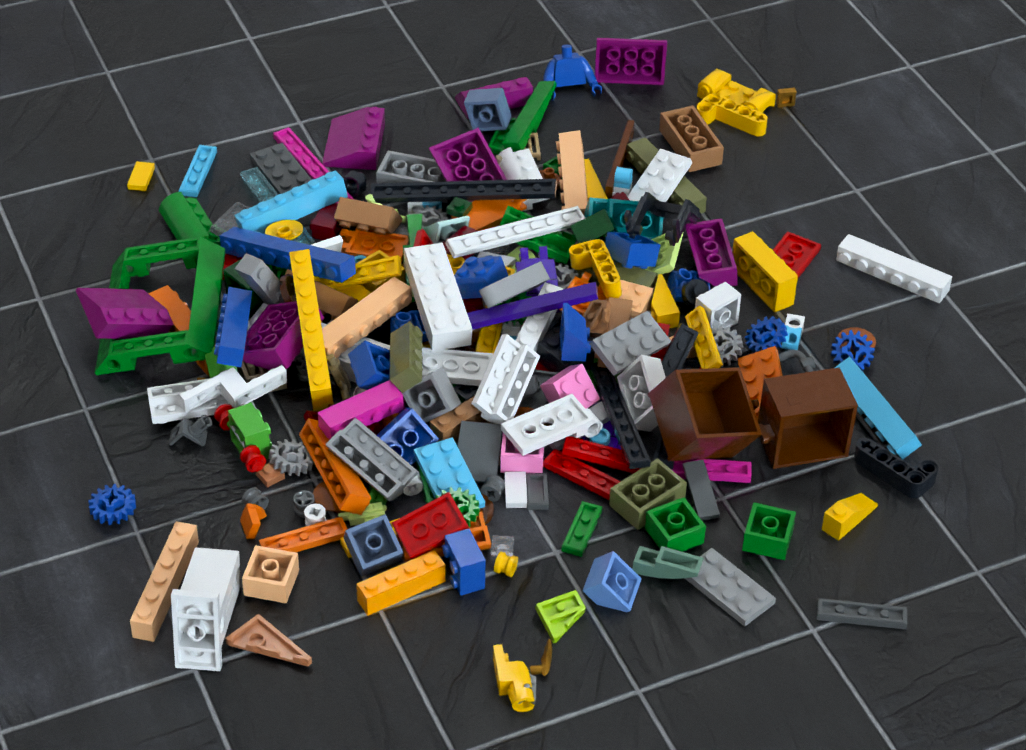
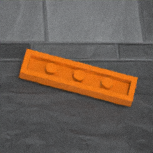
(307, 537)

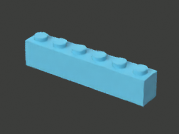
(293, 203)
(879, 412)

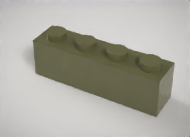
(633, 275)
(406, 356)

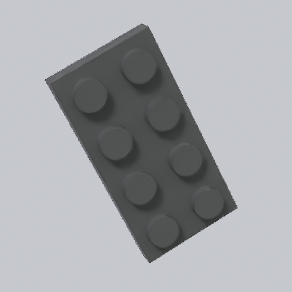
(279, 168)

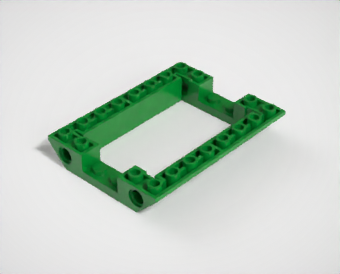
(183, 346)

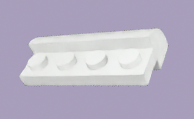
(520, 166)
(505, 380)
(166, 402)

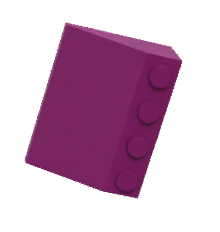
(630, 61)
(355, 139)
(467, 158)
(123, 313)
(275, 337)

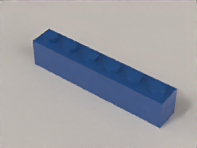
(233, 327)

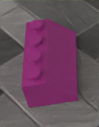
(516, 93)
(712, 252)

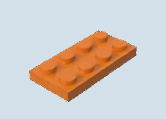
(758, 367)

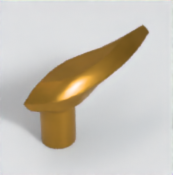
(545, 660)

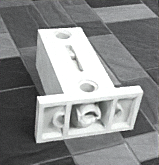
(204, 608)

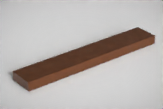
(620, 156)

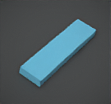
(198, 170)

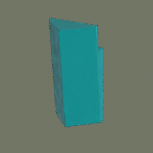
(651, 224)

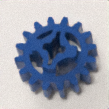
(765, 334)
(860, 350)
(112, 504)

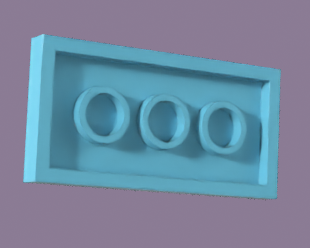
(446, 468)

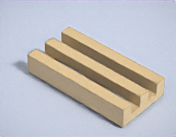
(536, 154)

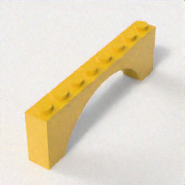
(311, 329)

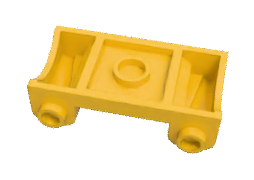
(721, 84)

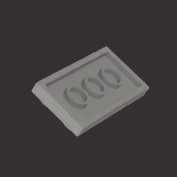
(628, 341)
(731, 588)

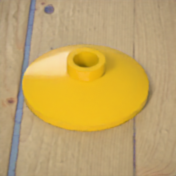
(285, 229)

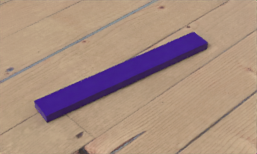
(533, 305)

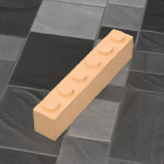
(572, 170)
(366, 316)
(165, 577)

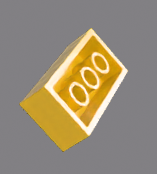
(764, 271)

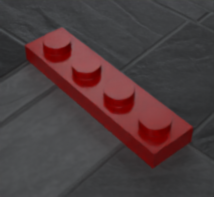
(596, 453)
(580, 473)

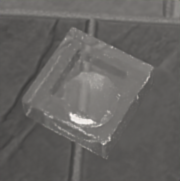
(503, 544)

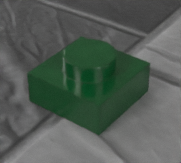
(459, 207)

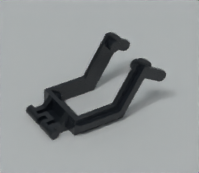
(679, 213)

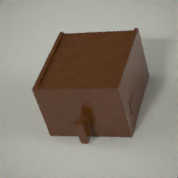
(705, 413)
(806, 417)

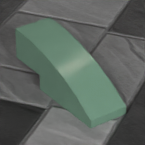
(666, 563)

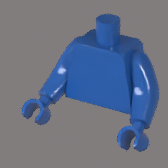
(570, 70)

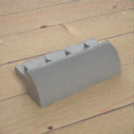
(372, 459)

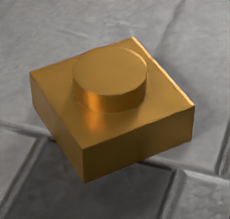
(786, 97)

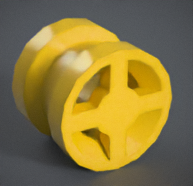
(505, 564)

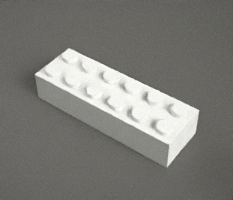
(437, 297)

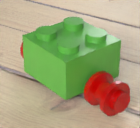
(247, 433)

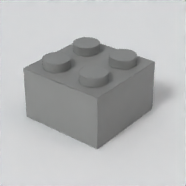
(432, 396)

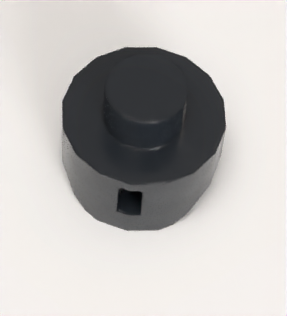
(355, 183)
(691, 290)

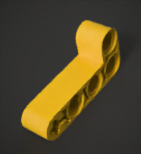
(733, 114)
(596, 255)

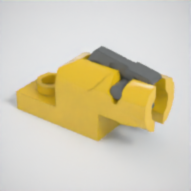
(514, 680)

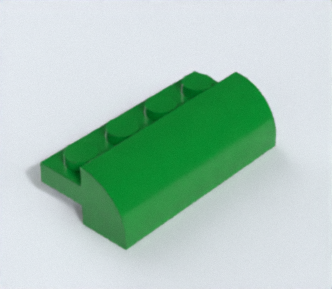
(186, 218)
(557, 242)

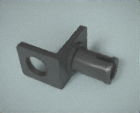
(193, 431)

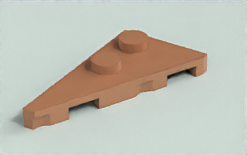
(263, 638)

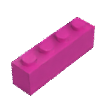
(366, 407)

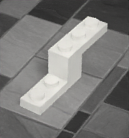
(233, 388)

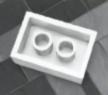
(635, 385)

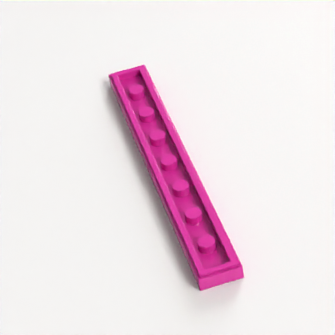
(302, 154)

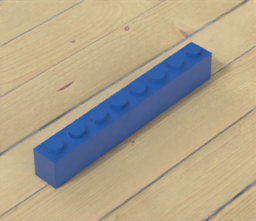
(275, 252)

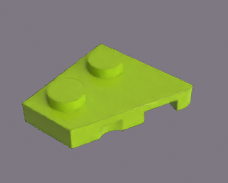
(560, 613)

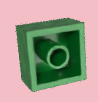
(675, 525)
(769, 531)

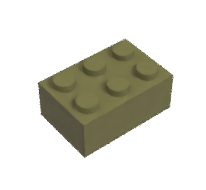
(646, 490)

